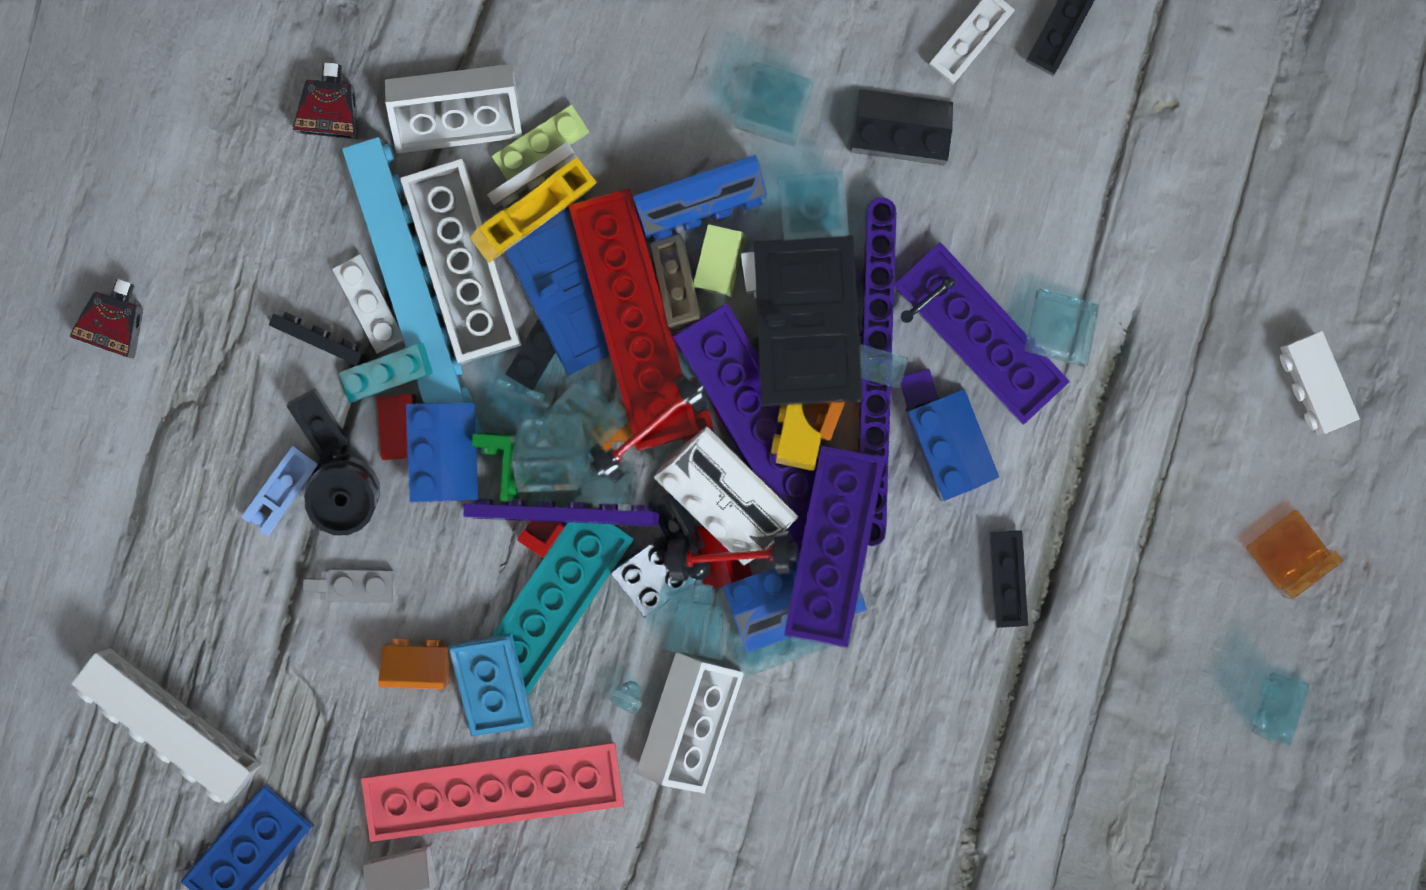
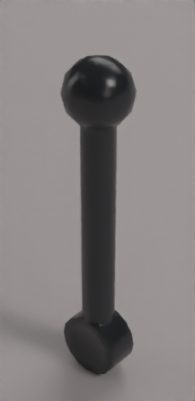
(907, 315)

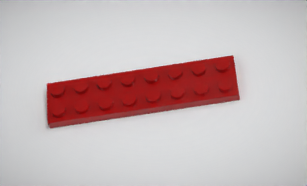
(632, 315)

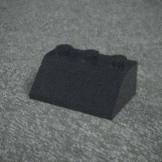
(902, 127)

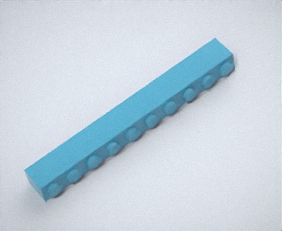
(403, 269)

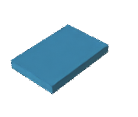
(491, 685)

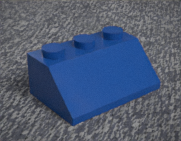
(952, 445)
(441, 452)

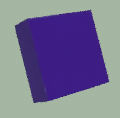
(918, 388)

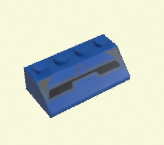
(701, 197)
(762, 607)

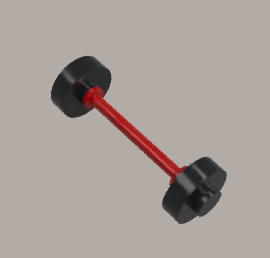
(607, 462)
(679, 558)

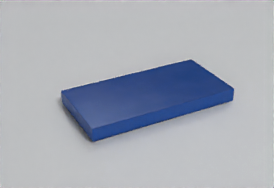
(250, 845)

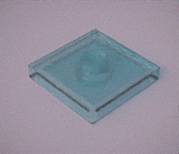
(1062, 327)

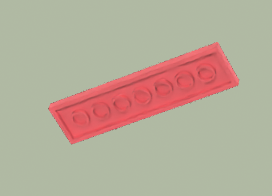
(492, 791)

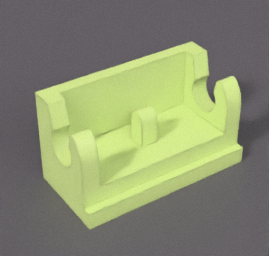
(720, 260)

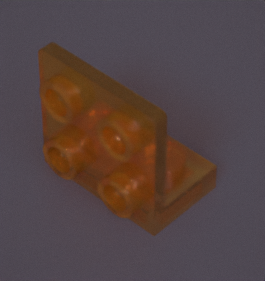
(1292, 555)

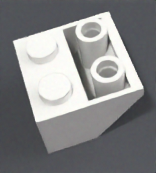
(401, 871)

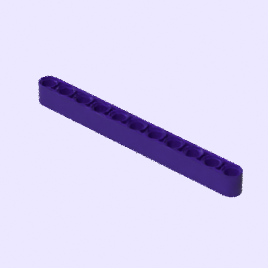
(884, 325)

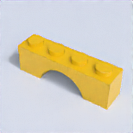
(533, 210)
(798, 441)

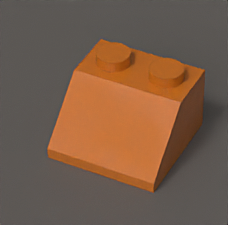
(415, 664)

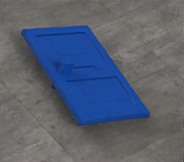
(560, 291)

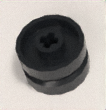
(342, 514)

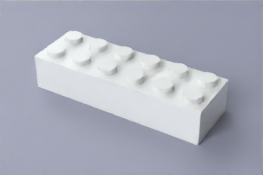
(463, 280)
(165, 725)

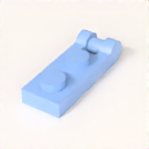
(281, 489)

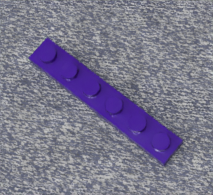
(575, 513)

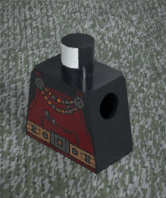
(327, 106)
(111, 321)

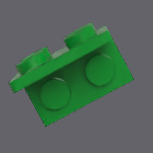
(500, 444)

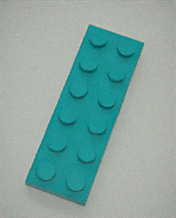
(561, 593)

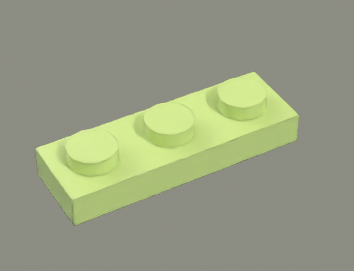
(540, 142)

